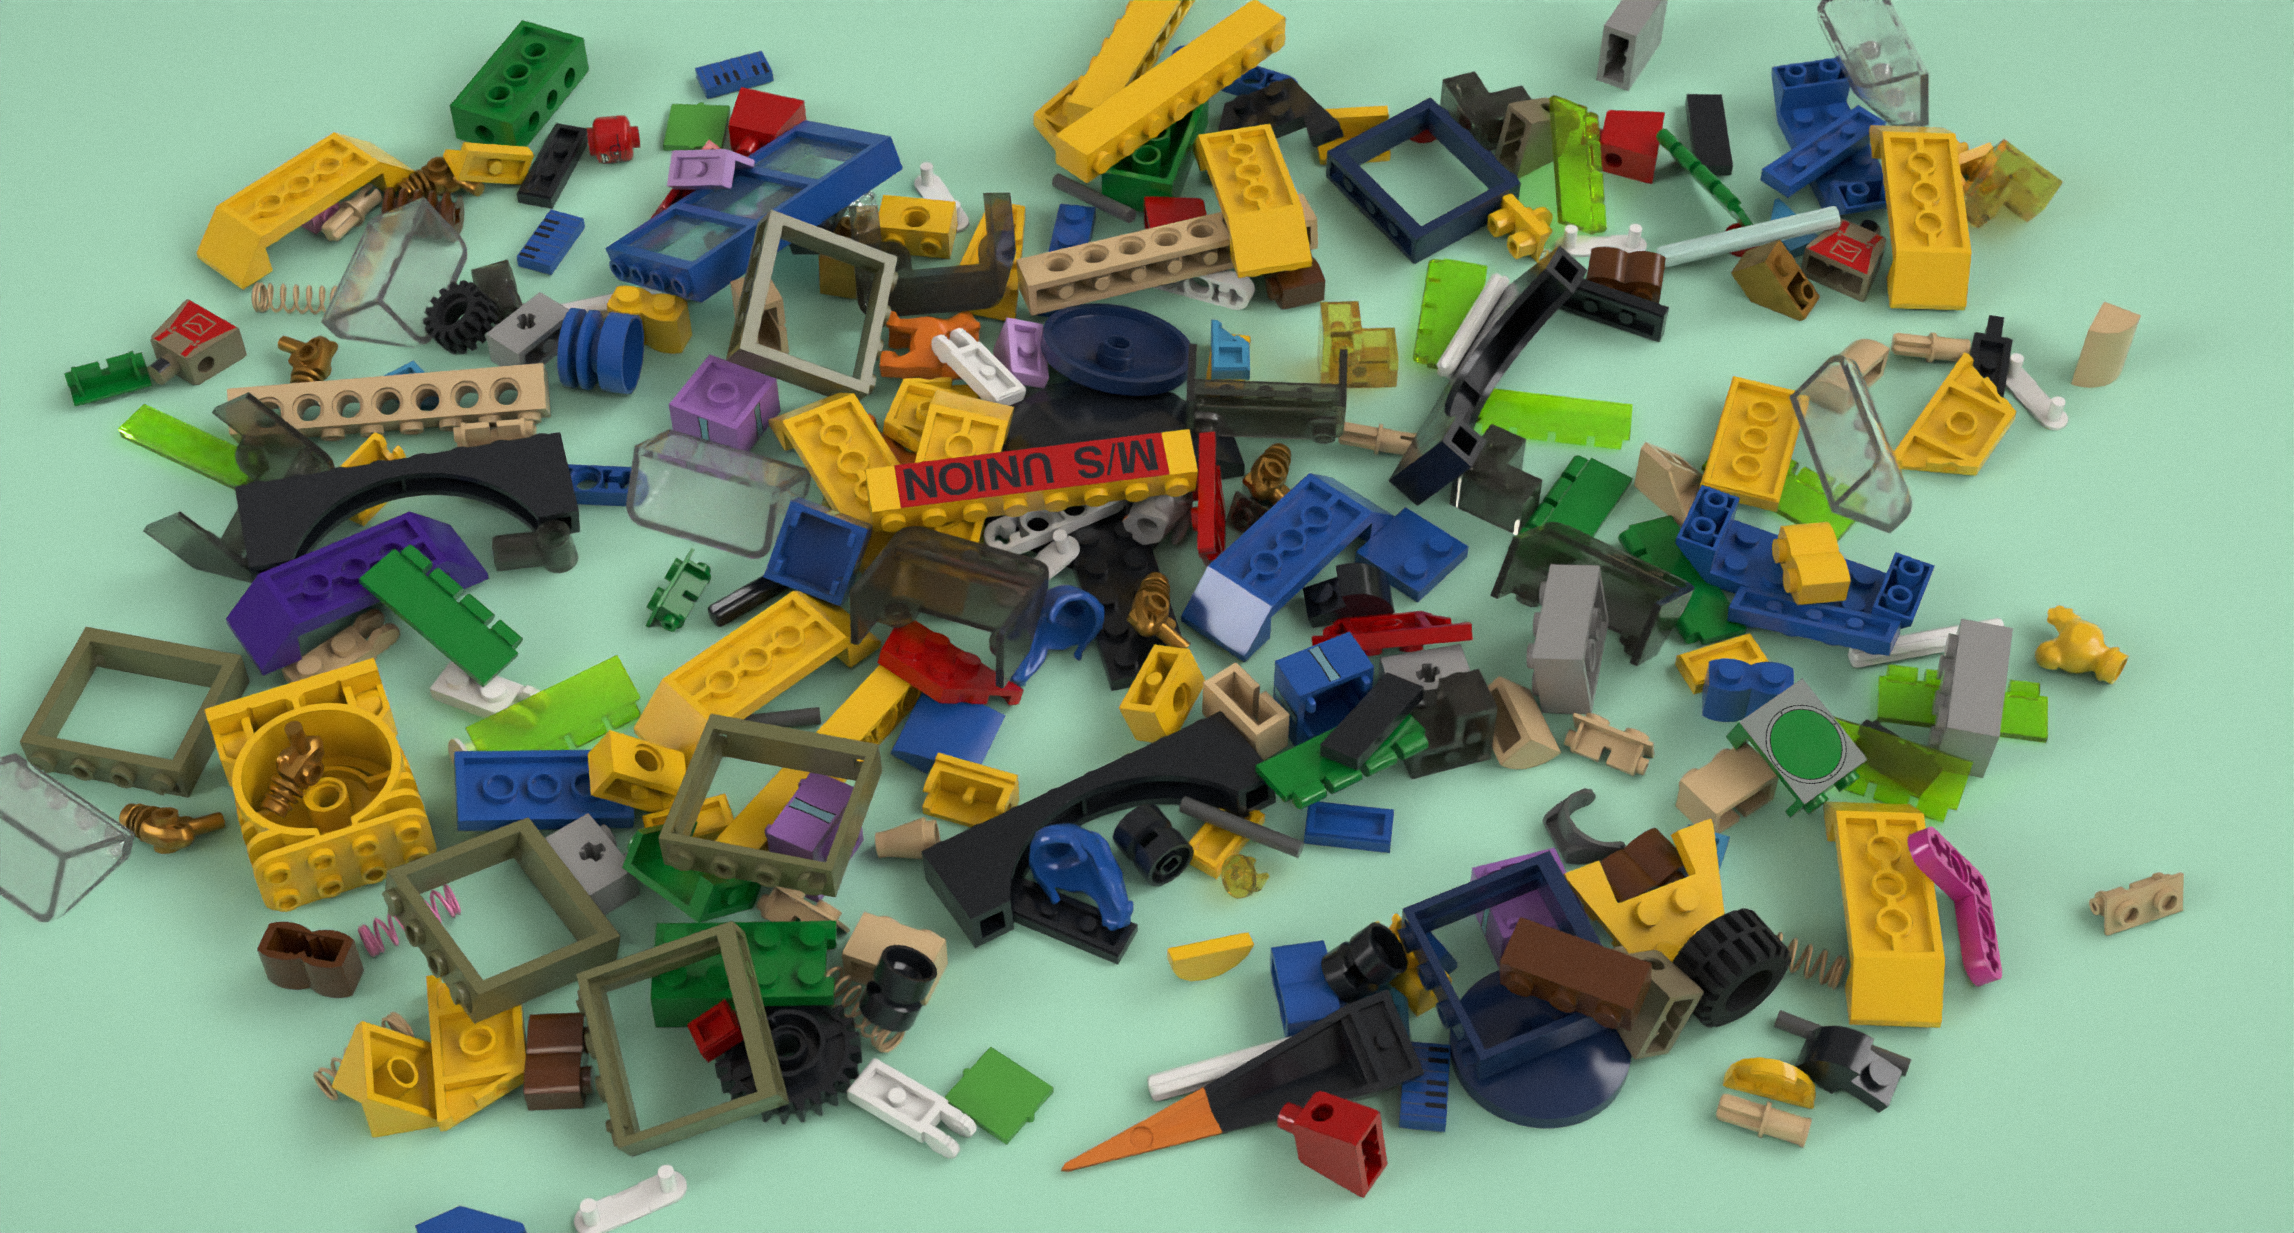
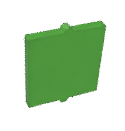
(694, 125)
(999, 1095)

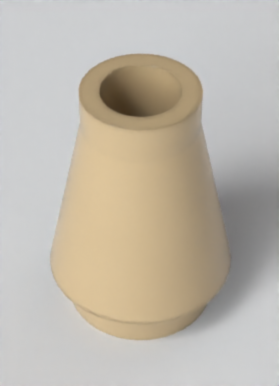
(907, 839)

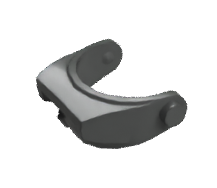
(1571, 842)

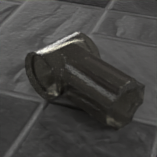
(500, 286)
(547, 547)

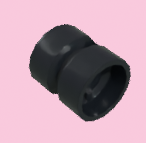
(1153, 844)
(1364, 963)
(897, 987)

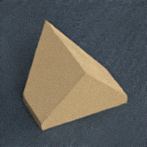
(1667, 481)

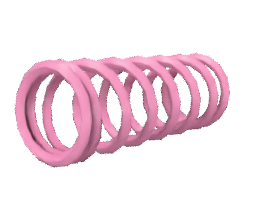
(374, 944)

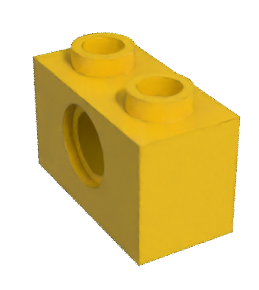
(919, 224)
(1162, 693)
(635, 772)

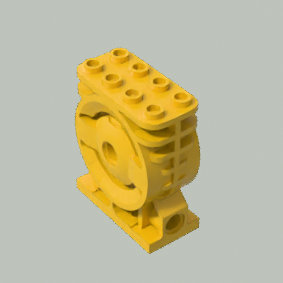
(359, 813)

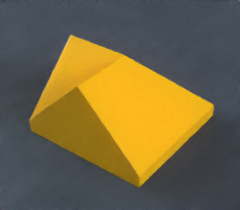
(390, 1079)

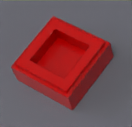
(716, 1031)

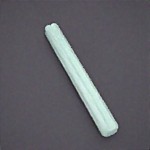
(1750, 236)

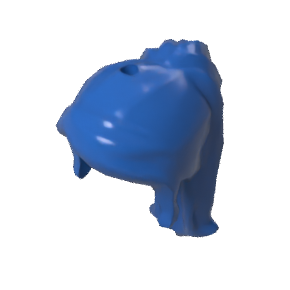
(1066, 620)
(1078, 863)

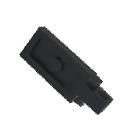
(1992, 353)

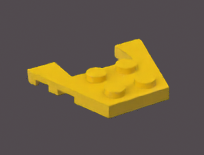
(1664, 916)

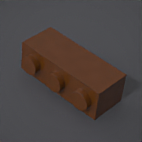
(1575, 974)

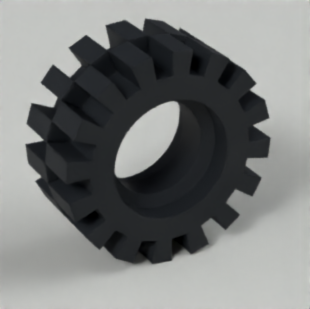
(449, 307)

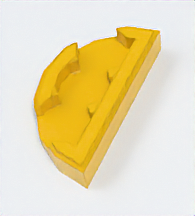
(1209, 957)
(1771, 1080)

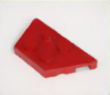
(1210, 514)
(1401, 630)
(941, 668)

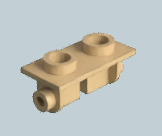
(480, 433)
(1626, 747)
(2141, 903)
(789, 904)

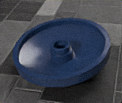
(1116, 349)
(1549, 1089)

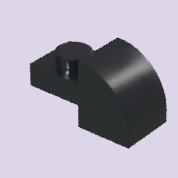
(1354, 592)
(1843, 1059)

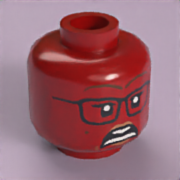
(613, 139)

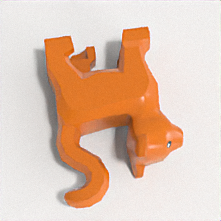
(917, 335)

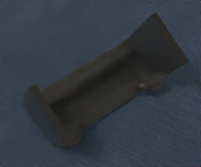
(942, 287)
(1267, 408)
(266, 453)
(954, 582)
(1639, 597)

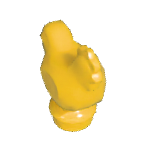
(2079, 648)

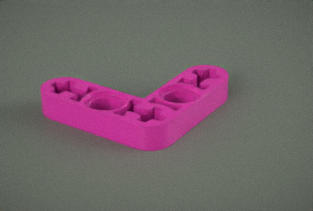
(1971, 900)

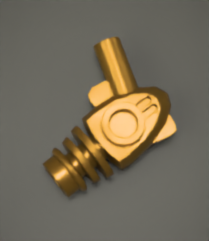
(437, 177)
(309, 360)
(1269, 474)
(1151, 611)
(297, 766)
(165, 827)

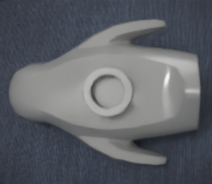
(1157, 516)

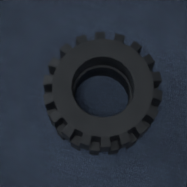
(1734, 964)

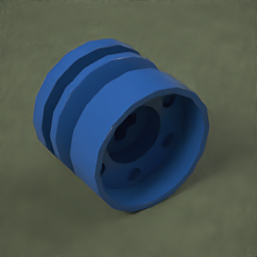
(600, 350)

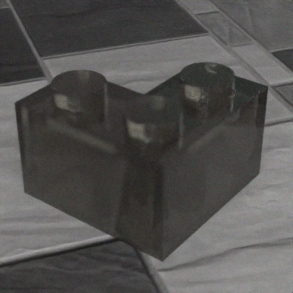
(1478, 109)
(1496, 485)
(1457, 727)

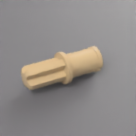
(351, 213)
(1930, 347)
(1376, 438)
(1763, 1119)

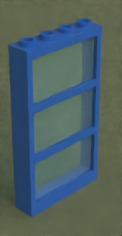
(710, 232)

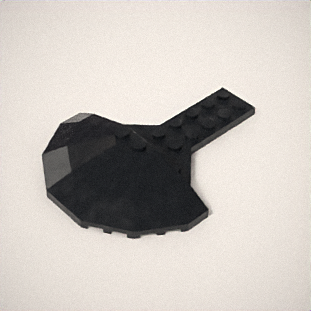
(1109, 558)

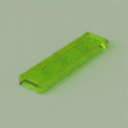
(184, 445)

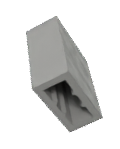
(1630, 41)

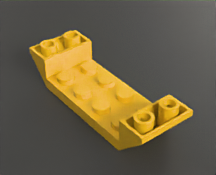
(289, 198)
(1255, 199)
(1924, 217)
(963, 428)
(837, 447)
(750, 669)
(1888, 916)

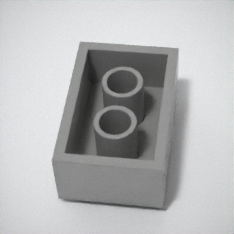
(1568, 639)
(1971, 693)

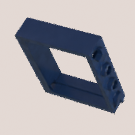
(1386, 214)
(1473, 897)

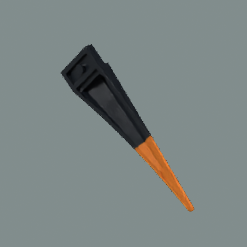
(1344, 1054)

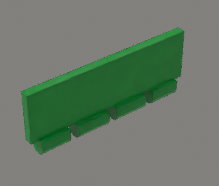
(1703, 176)
(1581, 496)
(1708, 607)
(432, 610)
(1302, 771)

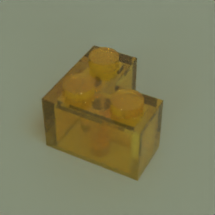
(2009, 180)
(1371, 351)

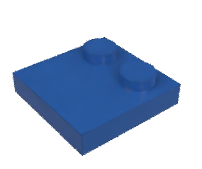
(1412, 553)

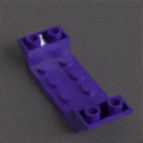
(326, 586)

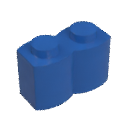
(1738, 689)
(1301, 986)

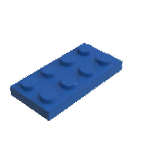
(535, 784)

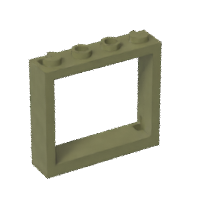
(751, 355)
(145, 656)
(779, 748)
(520, 840)
(605, 1048)

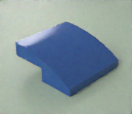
(948, 729)

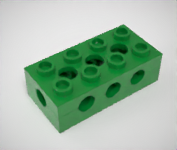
(520, 86)

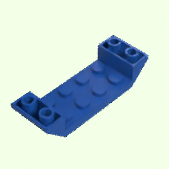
(1808, 100)
(1741, 555)
(1277, 560)

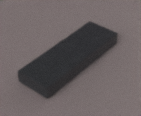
(1709, 132)
(553, 166)
(1618, 310)
(1372, 721)
(1070, 922)

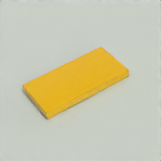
(1753, 444)

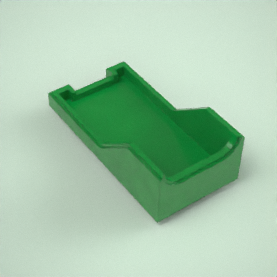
(786, 961)

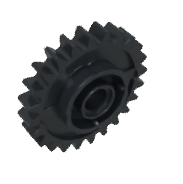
(823, 1060)

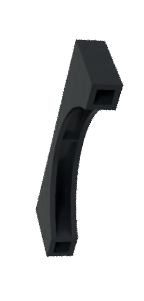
(1447, 438)
(295, 513)
(982, 866)

